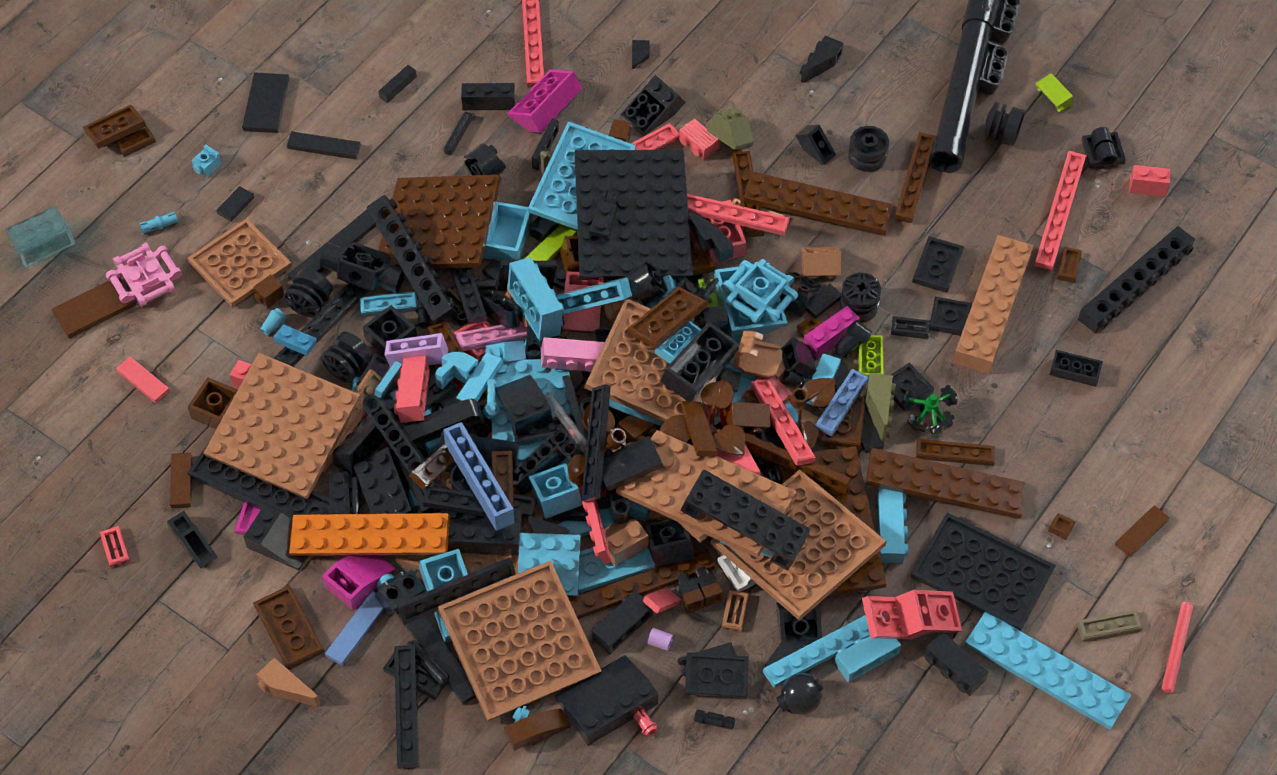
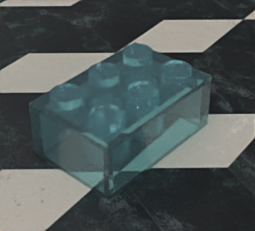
(40, 236)

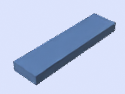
(841, 402)
(355, 630)

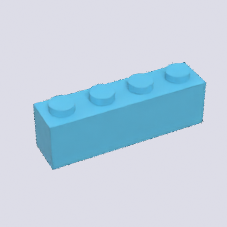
(595, 295)
(891, 525)

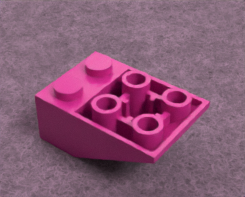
(355, 577)

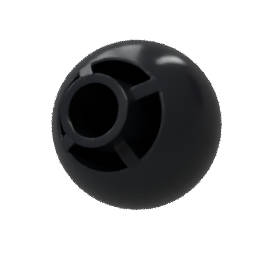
(800, 694)

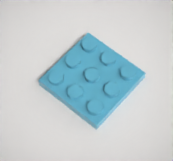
(560, 549)

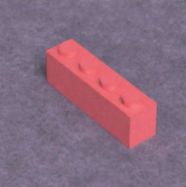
(412, 389)

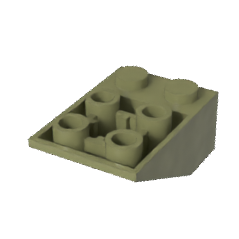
(880, 402)

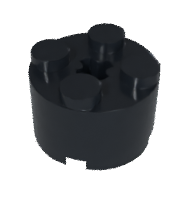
(484, 161)
(646, 284)

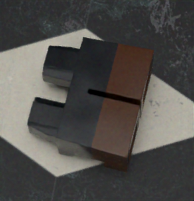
(700, 590)

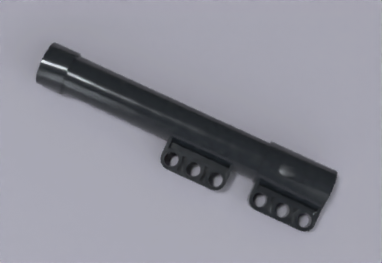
(976, 68)

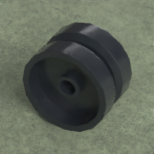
(868, 148)

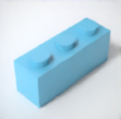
(865, 656)

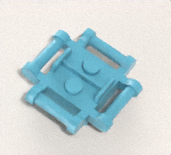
(760, 289)

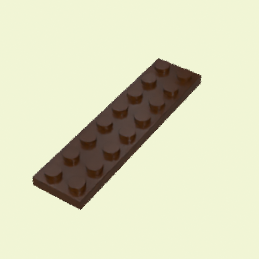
(818, 203)
(945, 483)

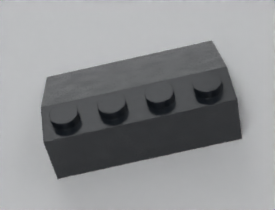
(607, 699)

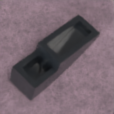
(710, 237)
(191, 539)

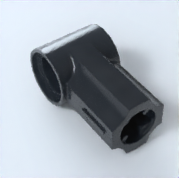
(855, 335)

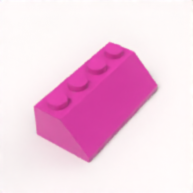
(545, 100)

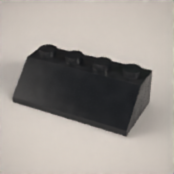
(361, 442)

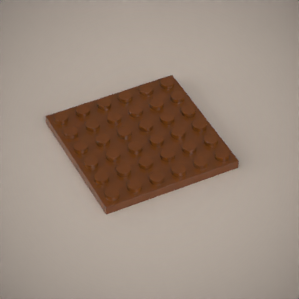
(447, 217)

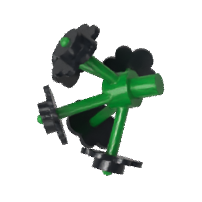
(929, 403)

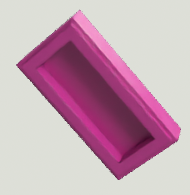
(246, 518)

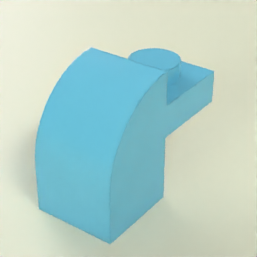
(455, 365)

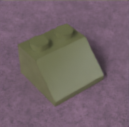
(731, 128)

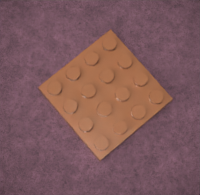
(238, 262)

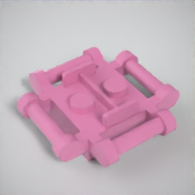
(143, 274)

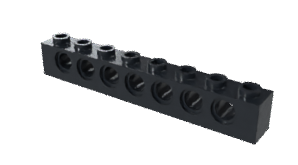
(379, 211)
(1136, 279)

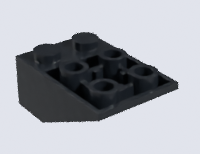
(652, 106)

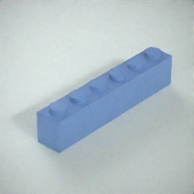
(479, 476)

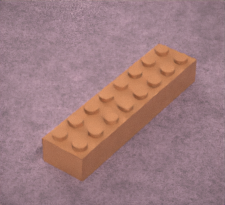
(993, 304)

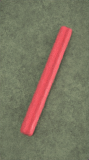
(1177, 647)

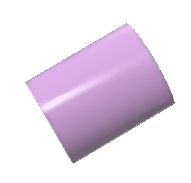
(660, 639)

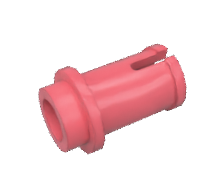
(648, 727)

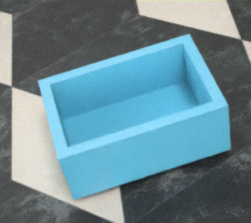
(507, 232)

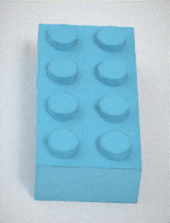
(677, 342)

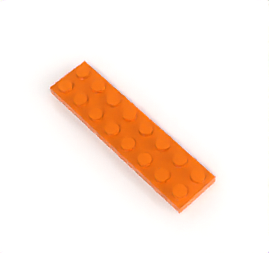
(370, 534)

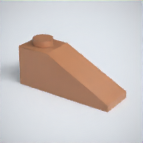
(284, 684)

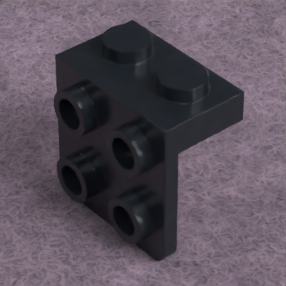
(805, 290)

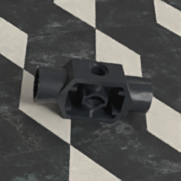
(362, 266)

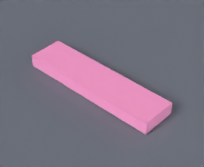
(490, 335)

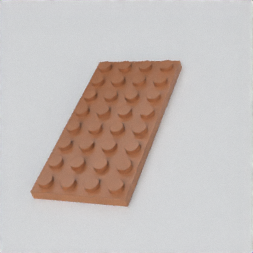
(669, 487)

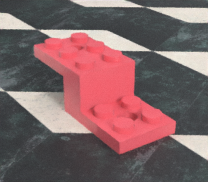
(911, 614)

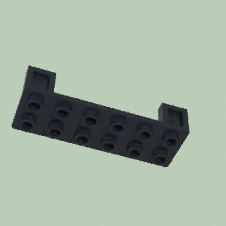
(747, 517)

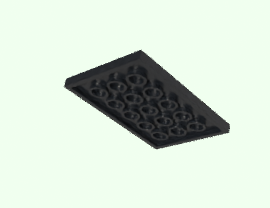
(983, 571)

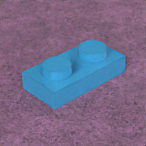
(295, 340)

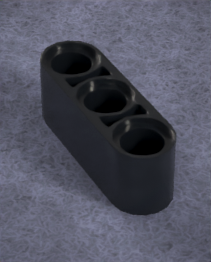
(500, 309)

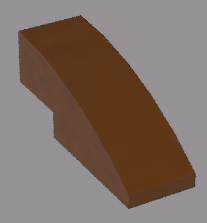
(536, 728)

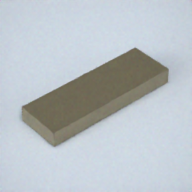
(1109, 625)

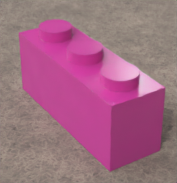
(829, 332)

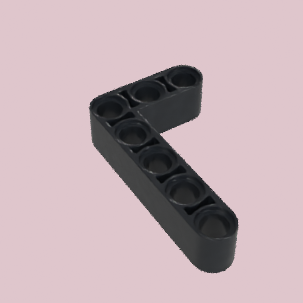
(465, 411)

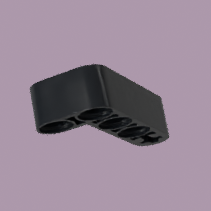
(546, 456)

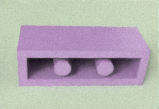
(430, 345)

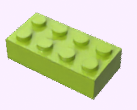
(871, 356)

